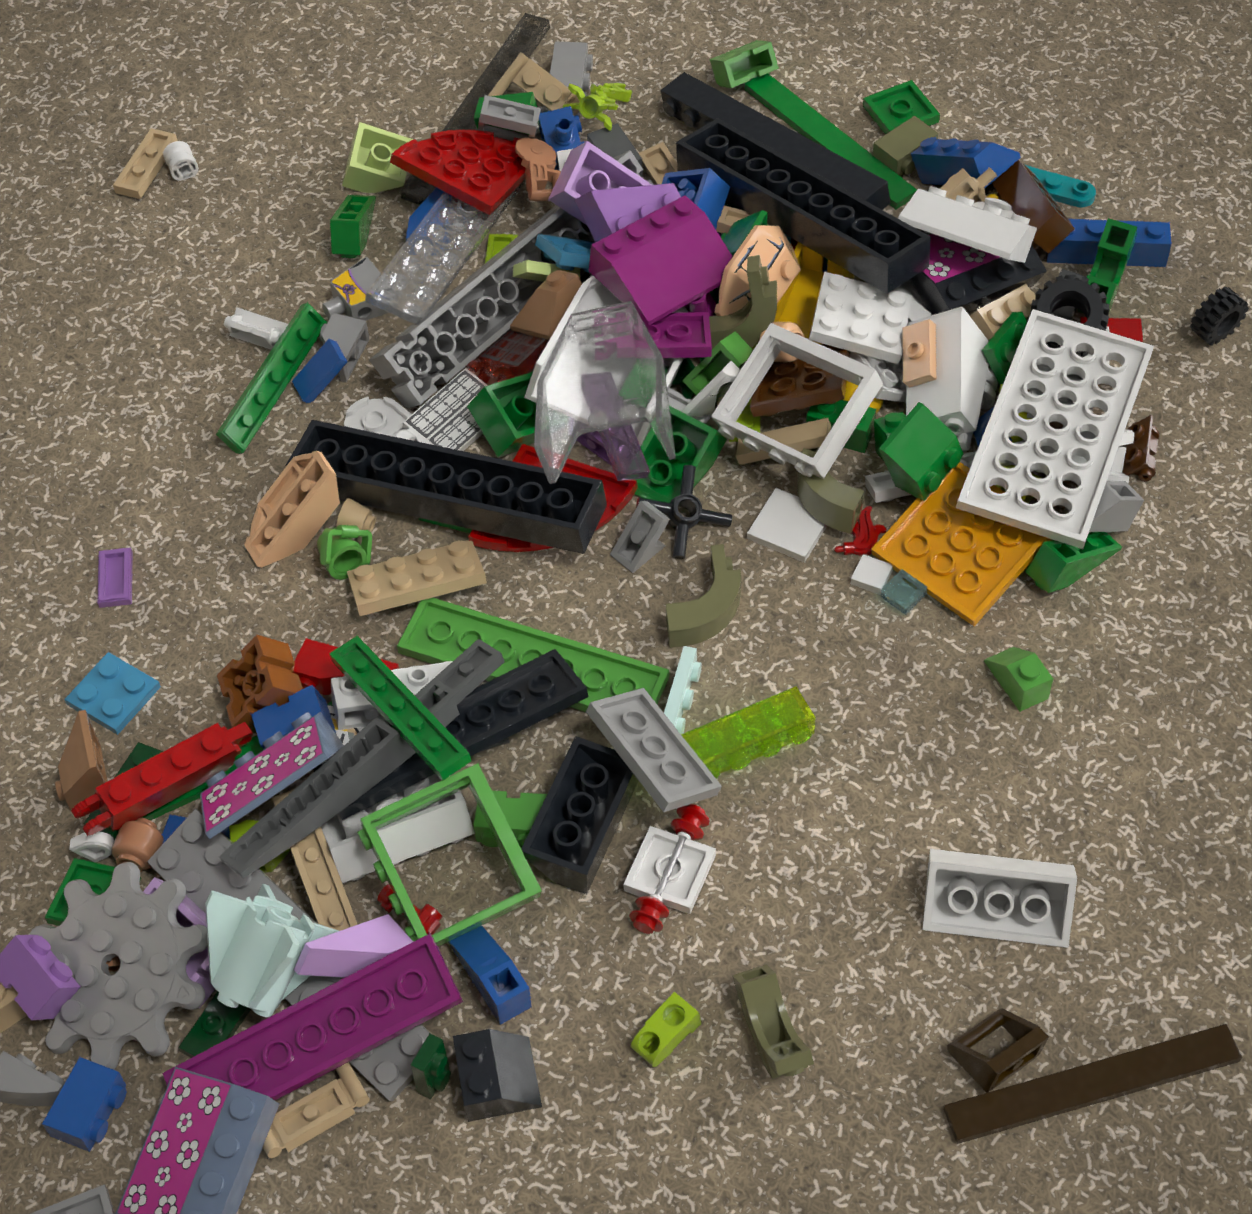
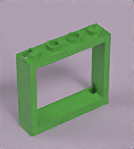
(400, 901)

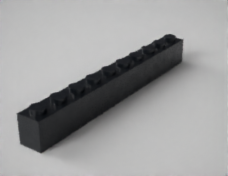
(700, 104)

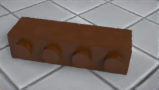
(1031, 200)

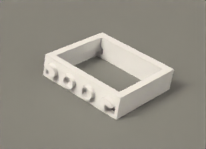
(752, 373)

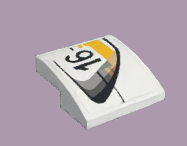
(711, 395)

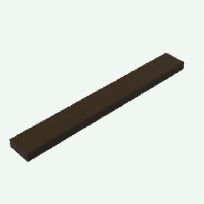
(1091, 1083)

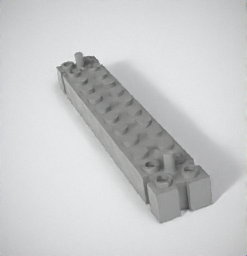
(474, 311)

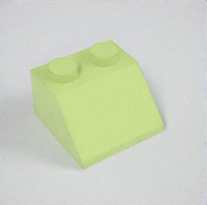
(369, 160)

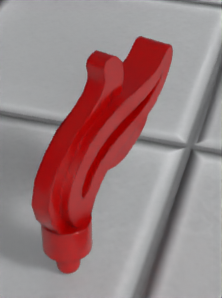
(865, 535)

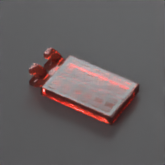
(508, 356)

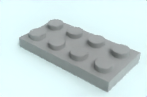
(653, 749)

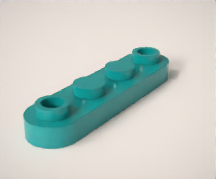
(1065, 188)

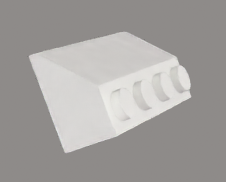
(970, 225)
(999, 898)

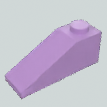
(351, 948)

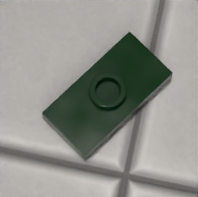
(213, 1027)

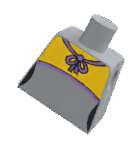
(350, 292)

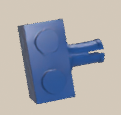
(560, 129)

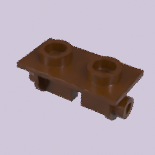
(1140, 453)

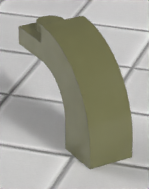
(756, 314)
(829, 499)
(708, 615)
(769, 1023)

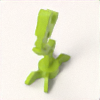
(601, 98)

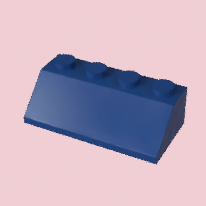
(1081, 245)

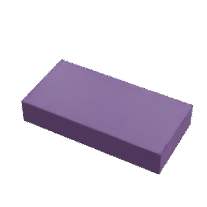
(115, 577)

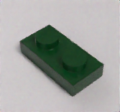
(431, 1067)

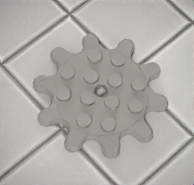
(151, 972)

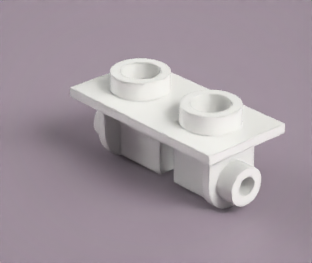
(254, 328)

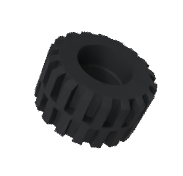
(1077, 295)

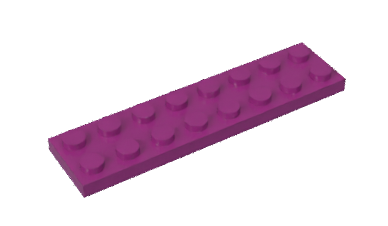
(334, 1023)

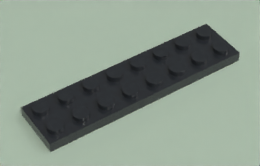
(490, 716)

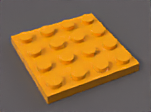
(955, 552)

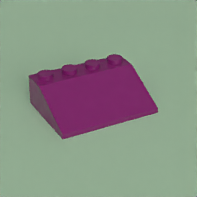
(661, 260)

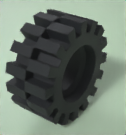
(1219, 315)

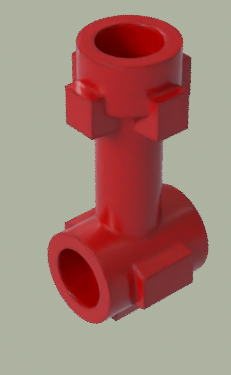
(428, 915)

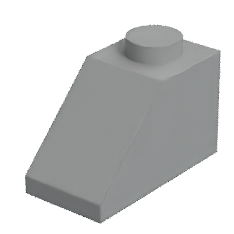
(351, 337)

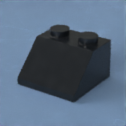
(496, 1073)

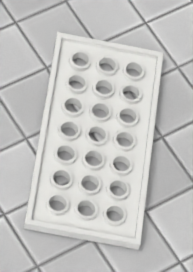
(1068, 442)

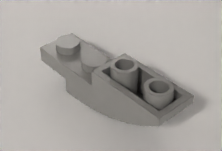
(24, 1084)

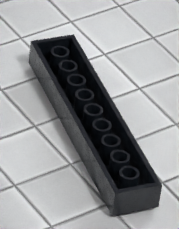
(808, 206)
(458, 487)

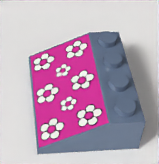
(267, 772)
(199, 1148)

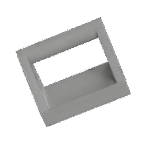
(509, 116)

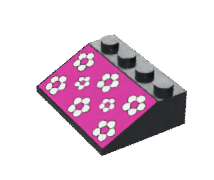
(966, 275)

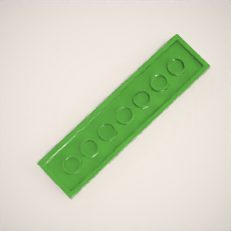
(445, 630)

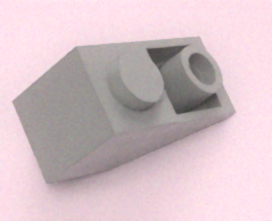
(1116, 508)

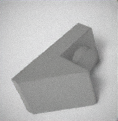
(640, 537)

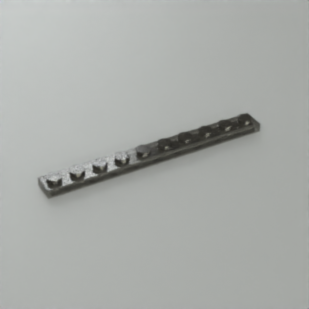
(522, 39)

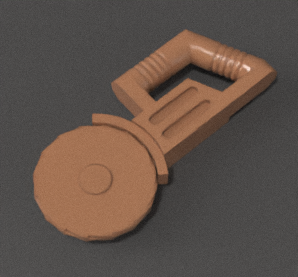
(540, 167)

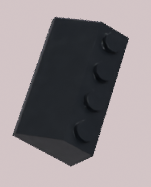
(580, 815)

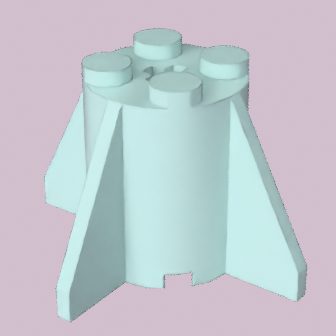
(256, 949)

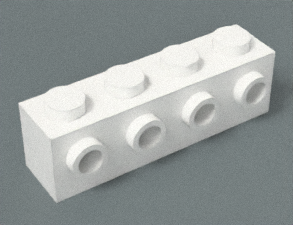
(355, 711)

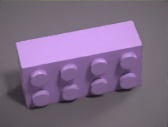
(587, 171)

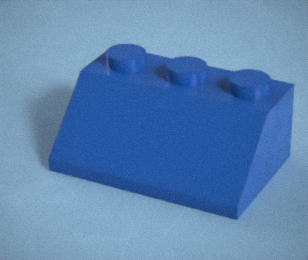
(940, 159)

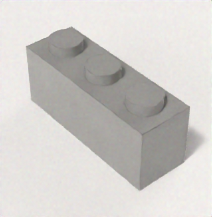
(571, 65)

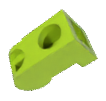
(666, 1029)

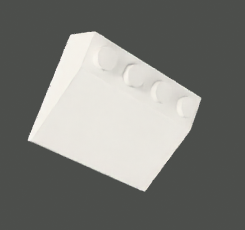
(410, 836)

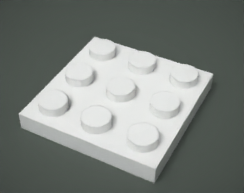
(860, 318)

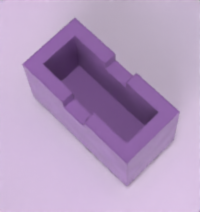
(37, 976)

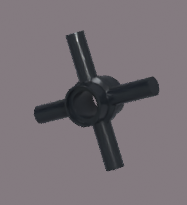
(693, 505)

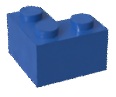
(702, 188)

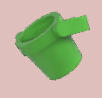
(340, 552)

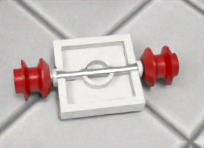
(669, 869)

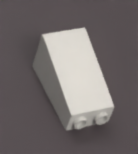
(960, 372)

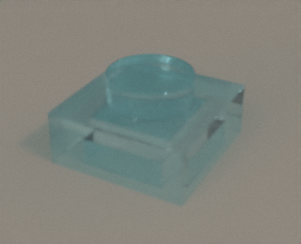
(903, 592)

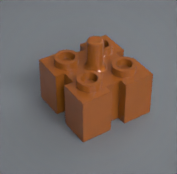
(258, 679)

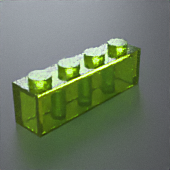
(753, 732)

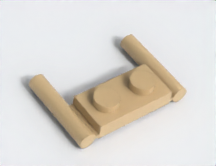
(535, 79)
(316, 1112)

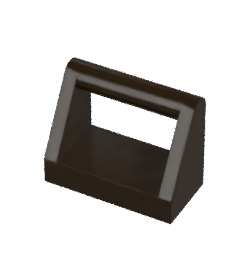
(992, 1072)

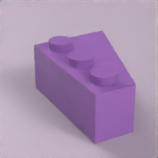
(616, 208)

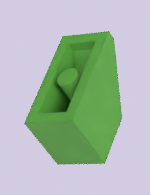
(1021, 676)

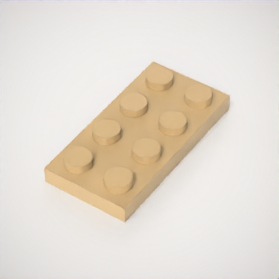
(416, 577)

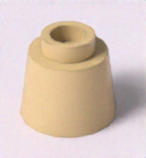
(356, 514)

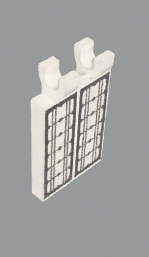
(445, 416)

